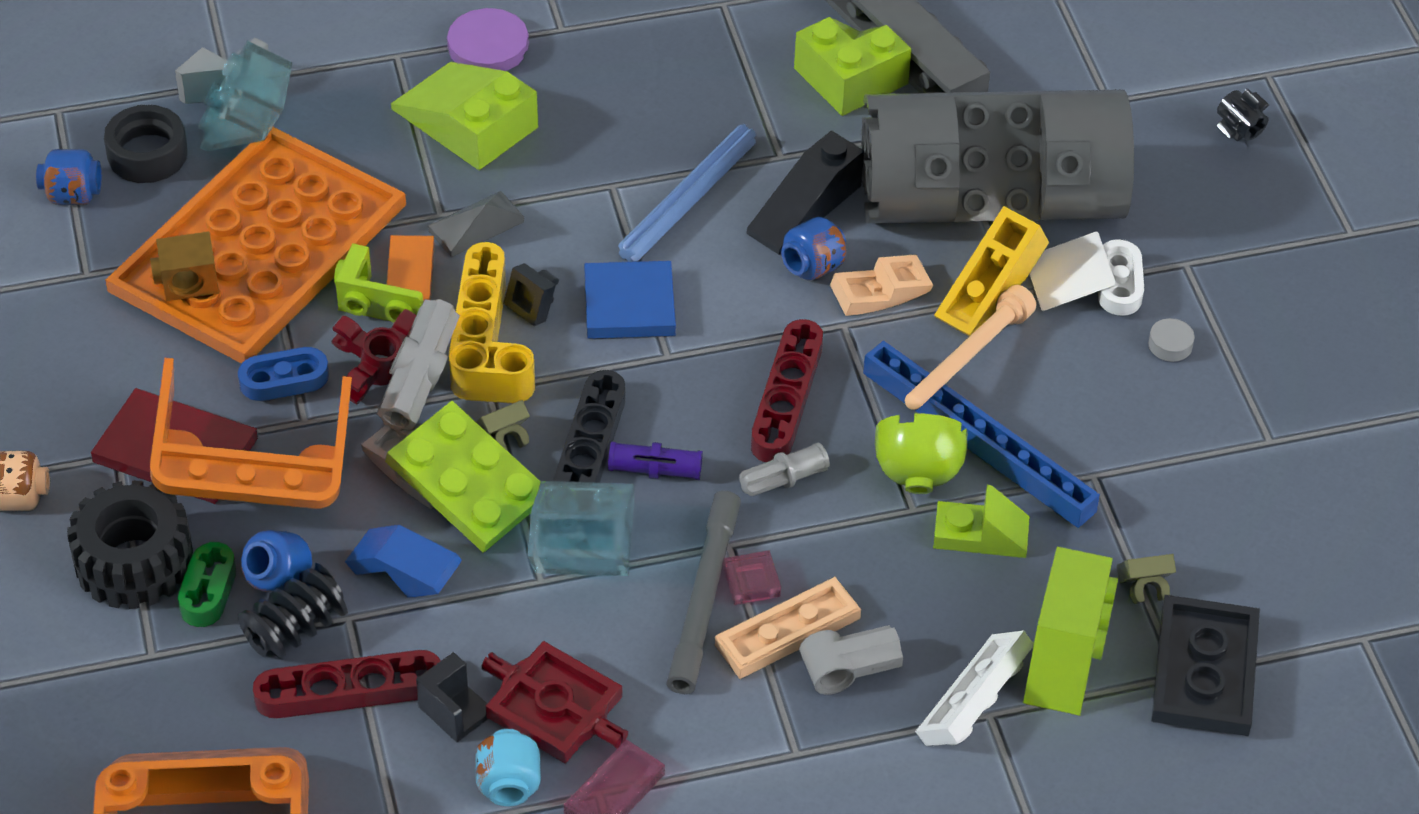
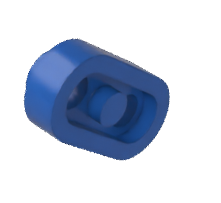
(283, 373)

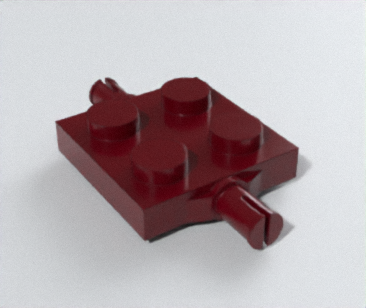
(554, 701)

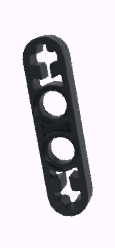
(592, 443)

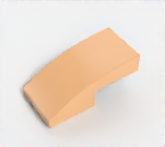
(888, 285)

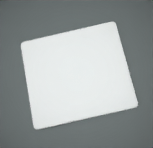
(1071, 271)

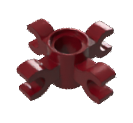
(366, 346)

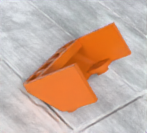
(189, 469)
(201, 777)

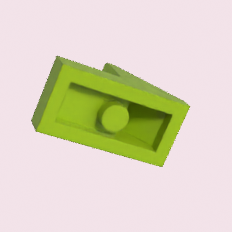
(989, 528)

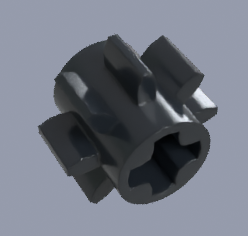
(1242, 115)

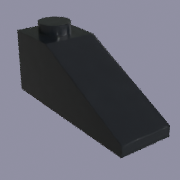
(811, 189)

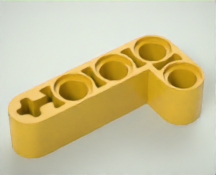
(477, 362)

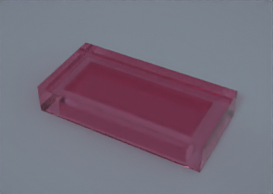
(617, 783)

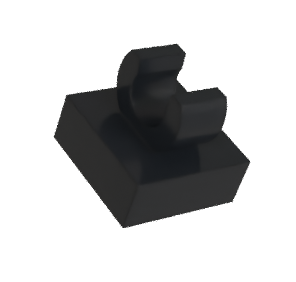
(530, 293)

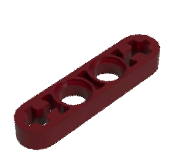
(789, 390)
(346, 675)

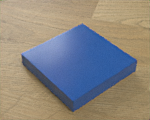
(629, 299)

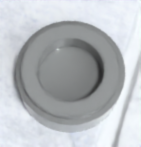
(1171, 339)

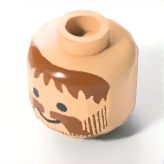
(21, 481)

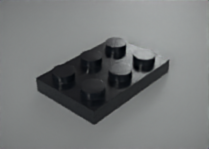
(1206, 665)

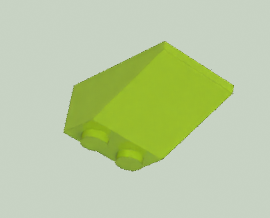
(471, 110)

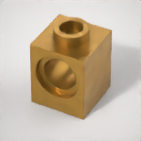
(185, 266)

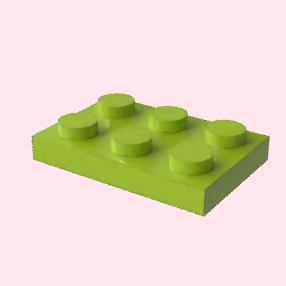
(465, 475)

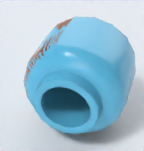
(508, 767)

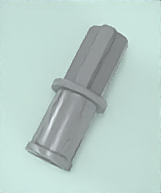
(784, 470)

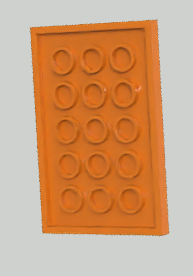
(276, 235)

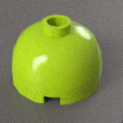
(920, 451)

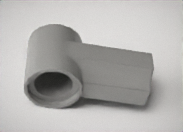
(838, 660)

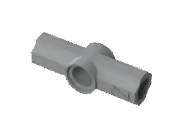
(418, 364)

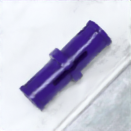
(623, 458)

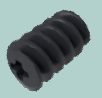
(292, 610)

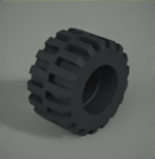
(124, 516)

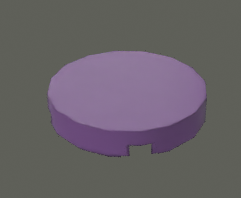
(488, 39)

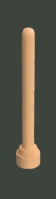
(1012, 308)

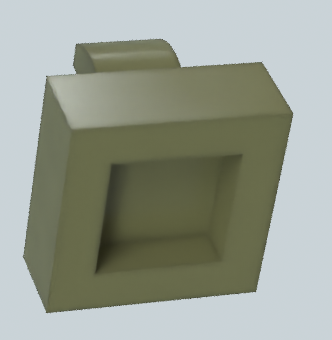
(507, 422)
(1147, 571)

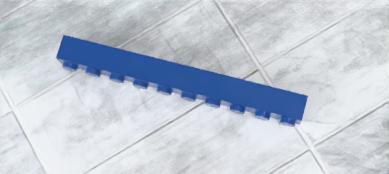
(988, 438)

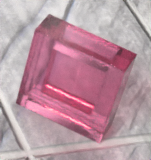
(752, 577)

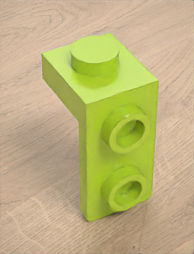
(367, 298)

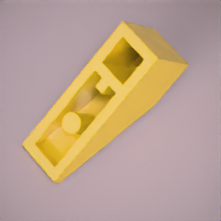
(999, 261)

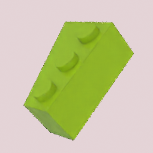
(1070, 630)

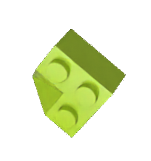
(850, 62)

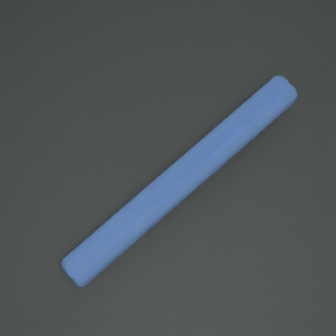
(686, 193)

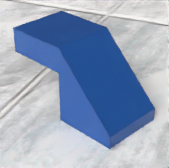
(408, 558)

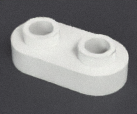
(1127, 269)

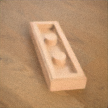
(786, 626)

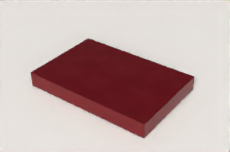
(129, 437)

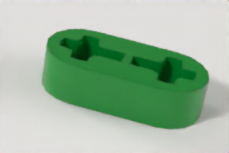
(198, 582)

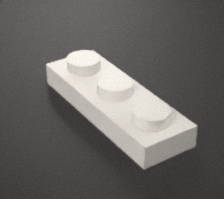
(975, 689)

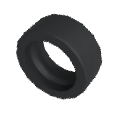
(152, 165)

